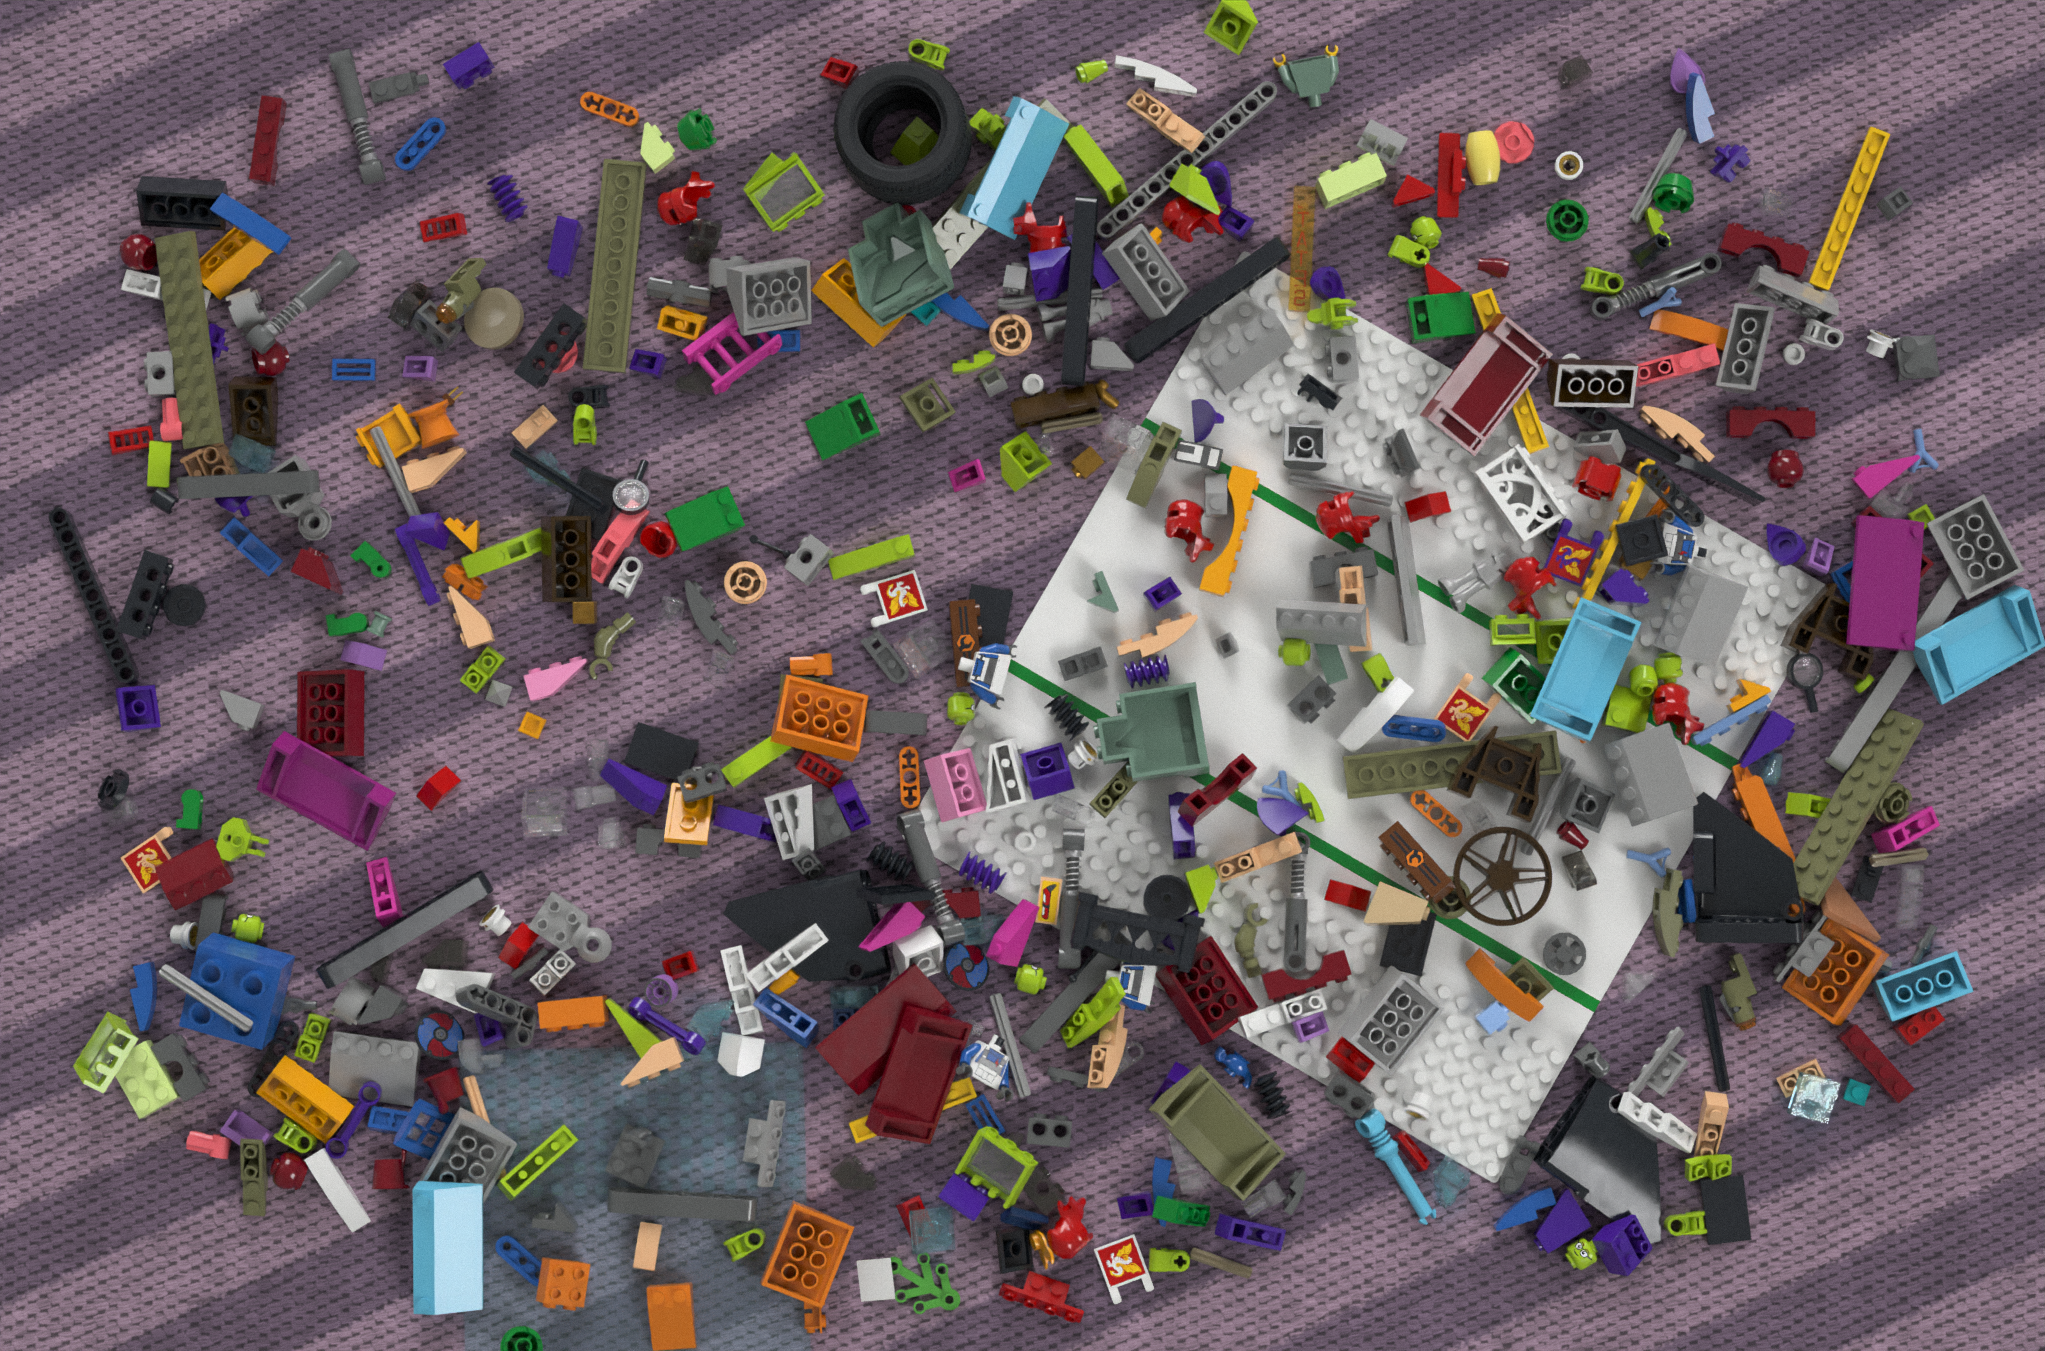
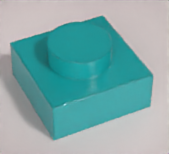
(926, 313)
(1856, 1092)

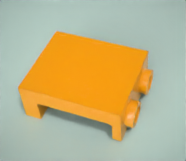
(398, 430)

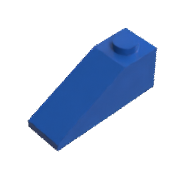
(787, 1017)

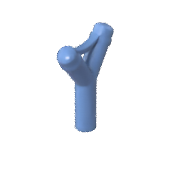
(1664, 301)
(1920, 450)
(1283, 790)
(1651, 859)

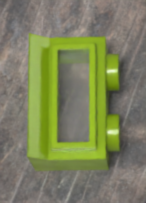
(1512, 631)

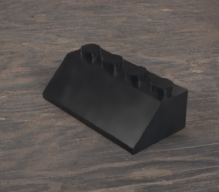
(179, 202)

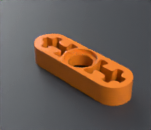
(593, 109)
(902, 761)
(1451, 820)

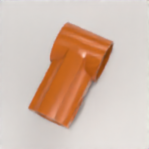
(812, 665)

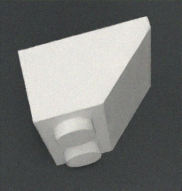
(922, 948)

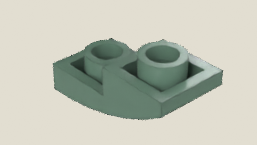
(1331, 663)

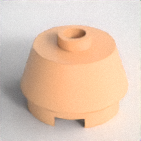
(1010, 334)
(745, 582)

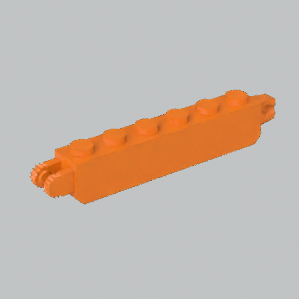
(1760, 812)

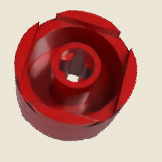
(1597, 479)

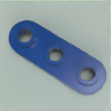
(411, 148)
(1422, 731)
(513, 1257)

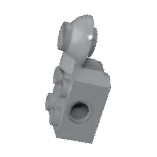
(303, 505)
(569, 927)

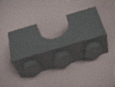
(1323, 568)
(650, 838)
(192, 1081)

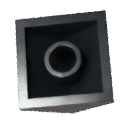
(1013, 1249)

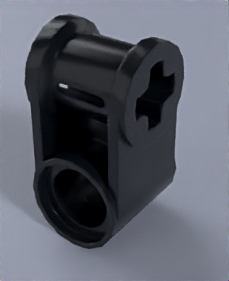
(591, 396)

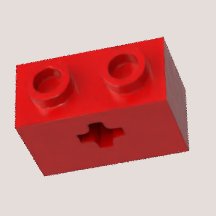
(1918, 1025)

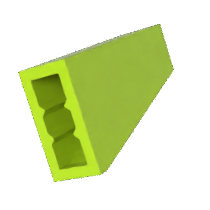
(1096, 165)

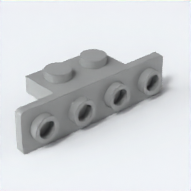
(1807, 954)
(1663, 1068)
(764, 1141)

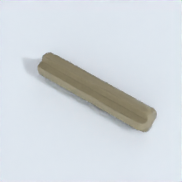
(1071, 422)
(1898, 857)
(1221, 1263)

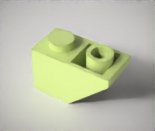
(654, 150)

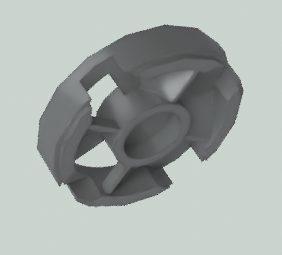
(1564, 953)

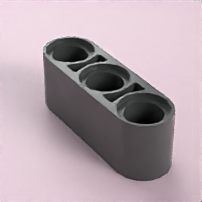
(896, 722)
(211, 916)

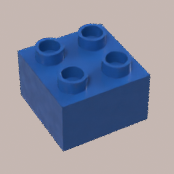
(246, 979)

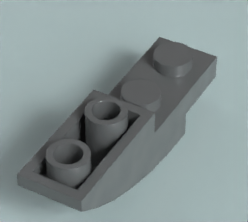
(702, 612)

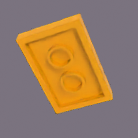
(689, 821)

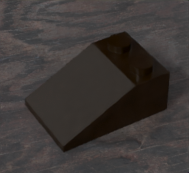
(254, 408)

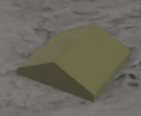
(925, 407)
(1528, 979)

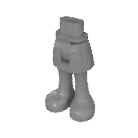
(1098, 311)
(1488, 573)

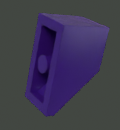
(851, 805)

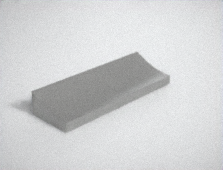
(1406, 580)

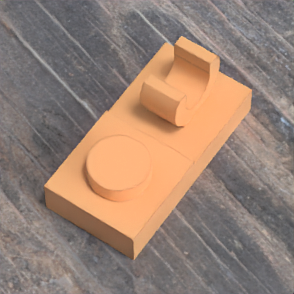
(534, 426)

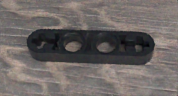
(1670, 498)
(271, 1057)

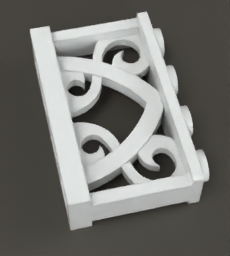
(1520, 524)

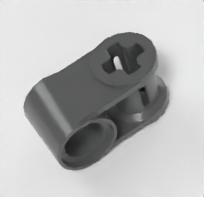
(1592, 1060)

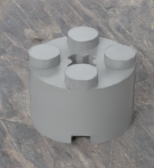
(718, 273)
(247, 310)
(351, 1001)

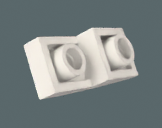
(552, 972)

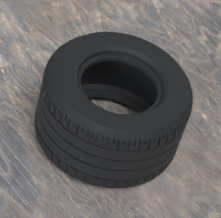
(895, 88)

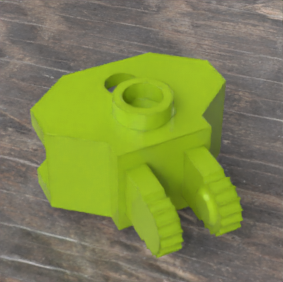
(988, 128)
(1333, 313)
(240, 842)

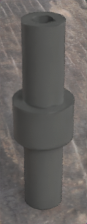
(1924, 944)
(529, 963)

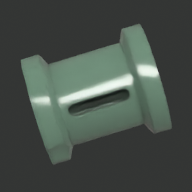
(379, 624)

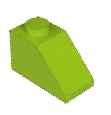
(1806, 805)

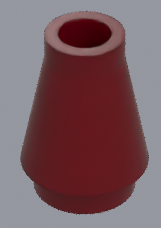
(1494, 266)
(1571, 834)

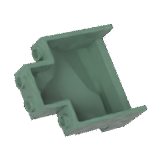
(898, 264)
(1156, 733)

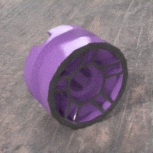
(653, 992)

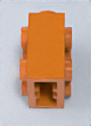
(562, 1283)

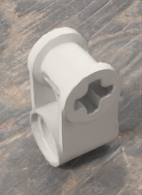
(1820, 334)
(625, 577)

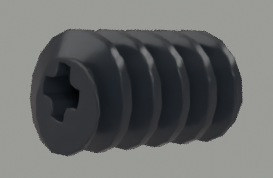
(1067, 716)
(890, 861)
(1271, 1095)

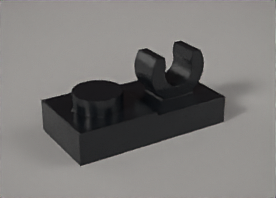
(1326, 396)
(1866, 880)

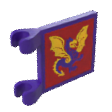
(1571, 557)

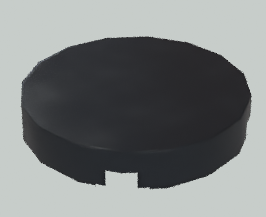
(190, 604)
(113, 789)

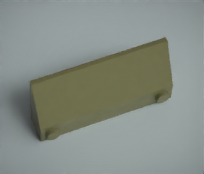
(1217, 1132)

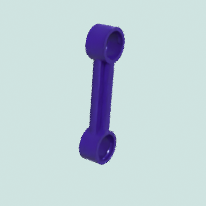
(426, 585)
(690, 1041)
(353, 1119)

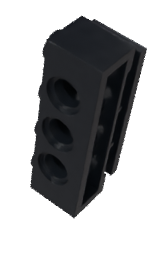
(551, 335)
(136, 600)

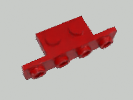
(1449, 175)
(1043, 1294)

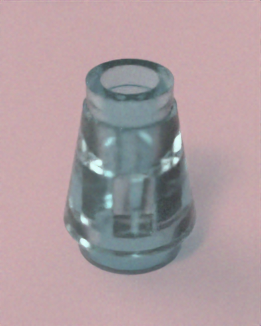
(1772, 770)

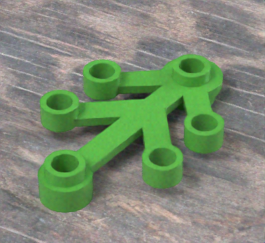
(927, 1285)

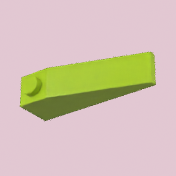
(872, 557)
(753, 761)
(639, 1036)
(536, 1162)

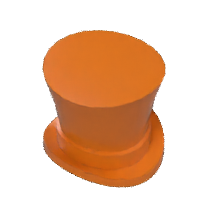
(434, 424)

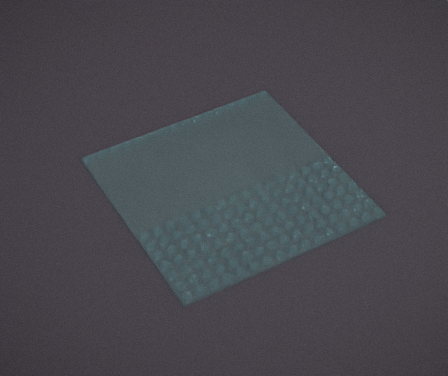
(705, 1130)

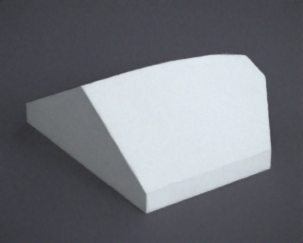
(740, 1053)

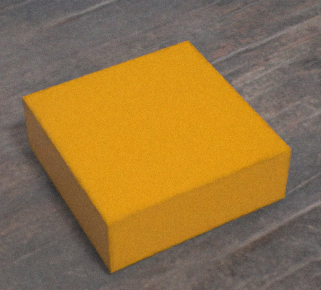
(532, 725)

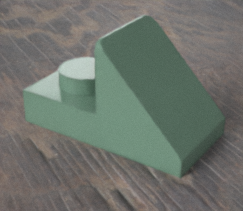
(1106, 599)

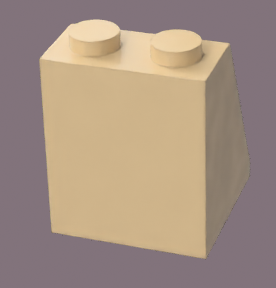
(1395, 907)

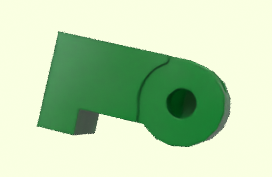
(379, 565)
(353, 624)
(192, 810)

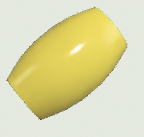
(1482, 157)

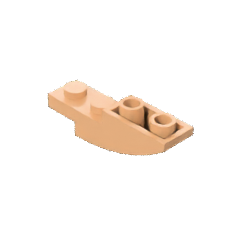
(1165, 121)
(1670, 425)
(1353, 593)
(1167, 634)
(1257, 857)
(1108, 1052)

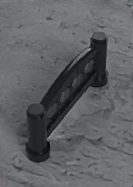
(1091, 916)

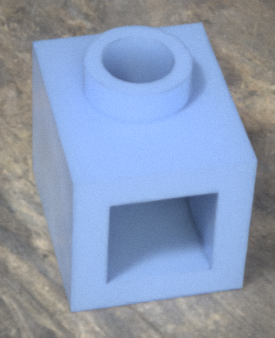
(1493, 1017)

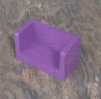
(242, 1126)

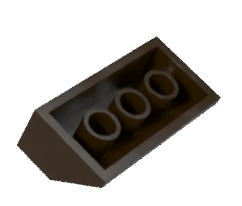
(1592, 383)
(1055, 405)
(566, 558)

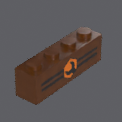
(964, 635)
(1416, 862)

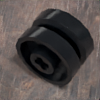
(1170, 886)

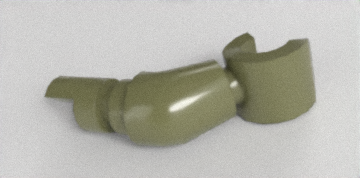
(606, 639)
(1245, 941)

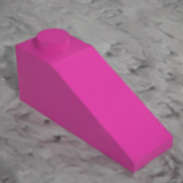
(1877, 476)
(1897, 835)
(384, 892)
(898, 922)
(1012, 936)

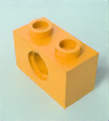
(682, 322)

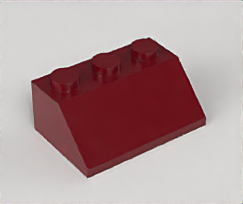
(316, 568)
(194, 874)

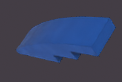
(250, 223)

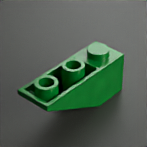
(1181, 1211)

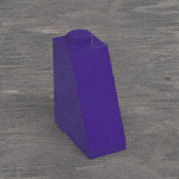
(564, 246)
(744, 823)
(1181, 832)
(1560, 1223)

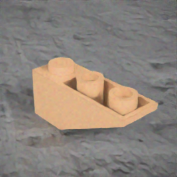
(426, 473)
(474, 625)
(659, 1057)
(1711, 1123)

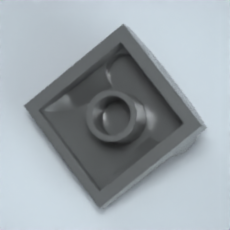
(1915, 357)
(1305, 447)
(1401, 453)
(1586, 804)

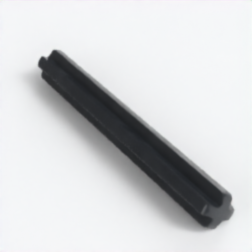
(556, 478)
(1714, 1038)

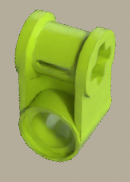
(930, 54)
(1407, 250)
(1600, 281)
(584, 425)
(1377, 670)
(292, 1134)
(1690, 1223)
(741, 1245)
(1163, 1260)

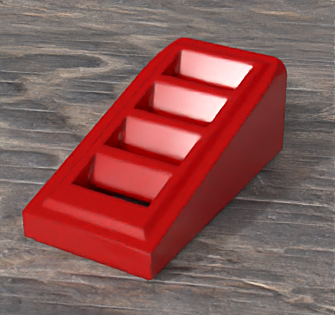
(460, 225)
(121, 433)
(822, 763)

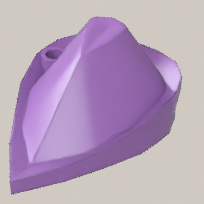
(1680, 71)

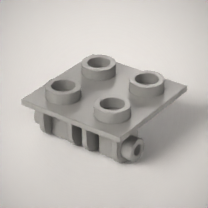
(1382, 141)

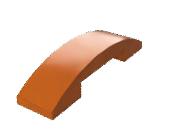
(1689, 328)
(1502, 987)

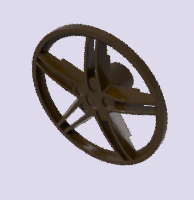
(1502, 876)

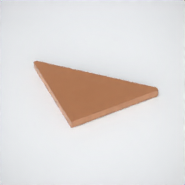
(1842, 909)

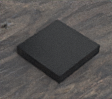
(1641, 540)

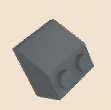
(828, 823)
(384, 1004)

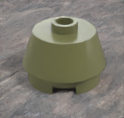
(1893, 804)
(1450, 906)

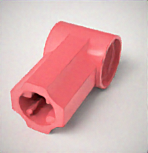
(171, 426)
(211, 1144)

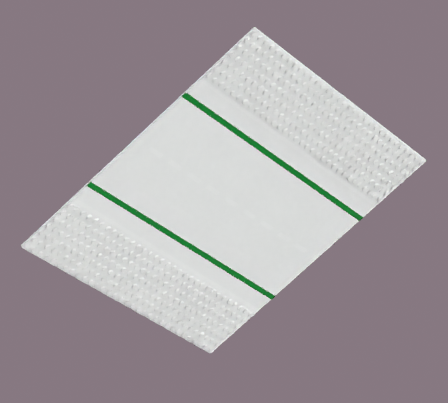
(1479, 1082)

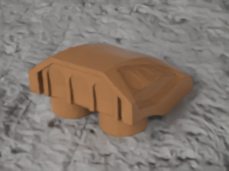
(210, 461)

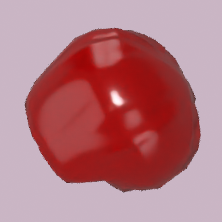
(658, 539)

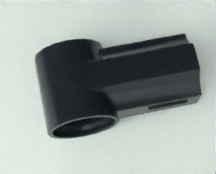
(1650, 250)

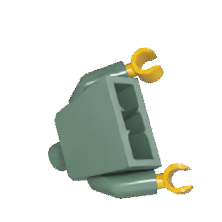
(1310, 75)

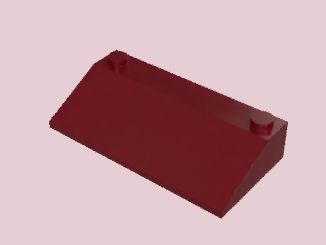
(1486, 384)
(864, 1041)
(918, 1076)

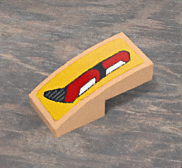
(1048, 900)

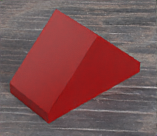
(840, 72)
(1412, 191)
(1437, 282)
(1427, 506)
(438, 787)
(1347, 895)
(518, 945)
(681, 965)

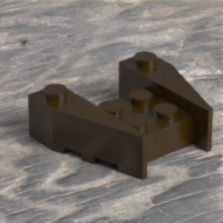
(1828, 620)
(1504, 768)

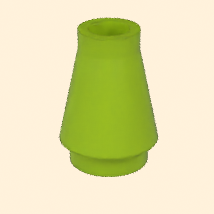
(1088, 71)

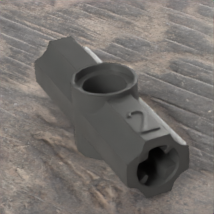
(679, 291)

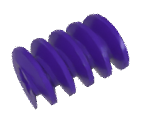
(507, 197)
(1147, 672)
(981, 873)

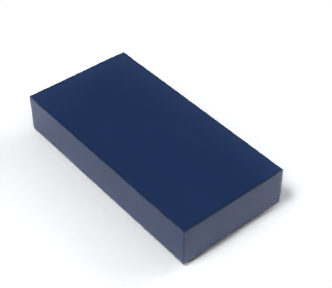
(1024, 1218)

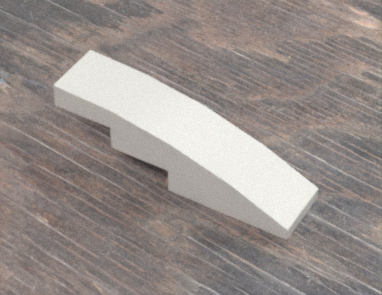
(1163, 79)
(149, 285)
(1375, 716)
(786, 957)
(741, 990)
(1657, 1123)
(337, 1190)

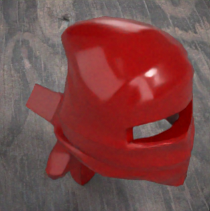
(683, 200)
(1185, 217)
(1040, 237)
(1337, 517)
(1185, 523)
(1526, 579)
(1672, 705)
(1069, 1233)

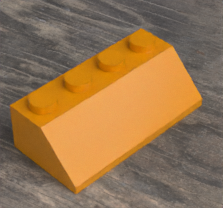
(230, 262)
(839, 293)
(305, 1099)

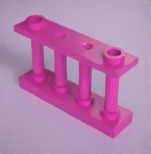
(712, 340)

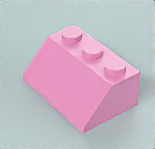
(955, 784)

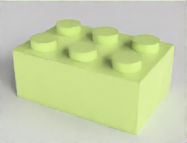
(1350, 180)
(146, 1081)

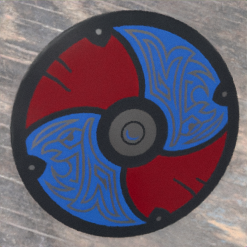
(966, 966)
(438, 1035)

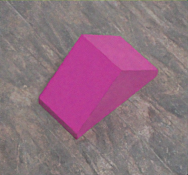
(967, 476)

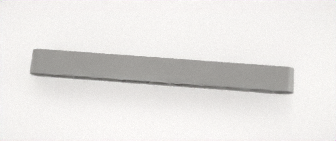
(1197, 157)
(1892, 678)

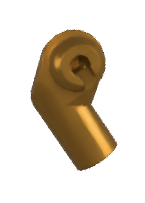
(1106, 397)

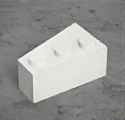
(1005, 778)
(792, 820)
(445, 983)

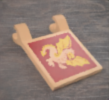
(1464, 712)
(144, 858)

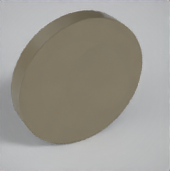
(494, 319)

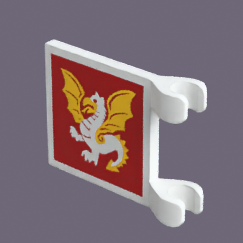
(898, 596)
(1122, 1264)

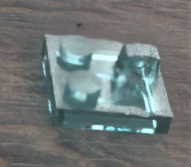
(1813, 1097)
(932, 1229)

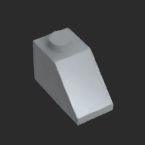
(1015, 279)
(1109, 356)
(1604, 445)
(1215, 495)
(242, 710)

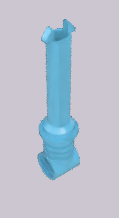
(1372, 1126)

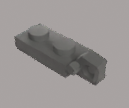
(397, 86)

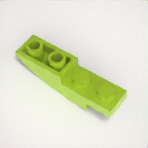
(502, 553)
(1094, 1015)

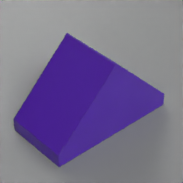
(1235, 223)
(648, 363)
(428, 529)
(1162, 594)
(488, 1029)
(1135, 1205)

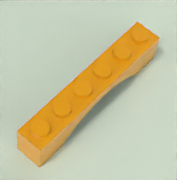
(1240, 488)

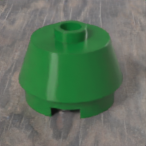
(696, 131)
(1673, 193)
(1567, 220)
(521, 1339)

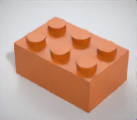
(573, 1013)

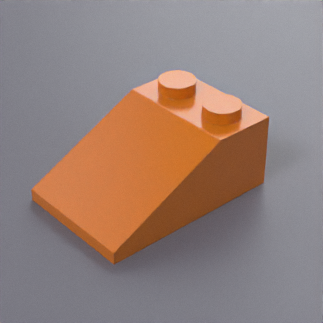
(671, 1316)

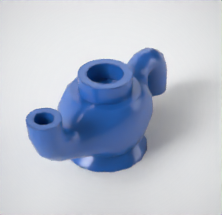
(1235, 1065)

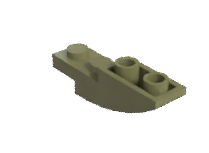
(1153, 464)
(1113, 792)
(1665, 920)
(254, 1176)

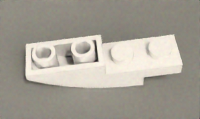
(1282, 1013)

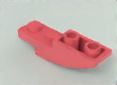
(1677, 365)
(613, 542)

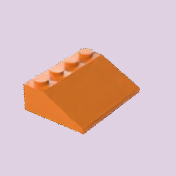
(819, 718)
(1840, 975)
(807, 1254)

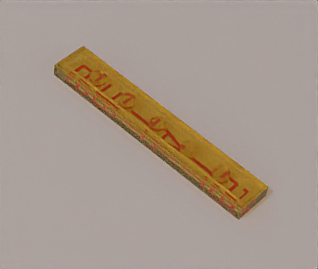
(1301, 249)

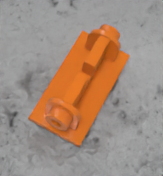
(456, 575)
(815, 1319)

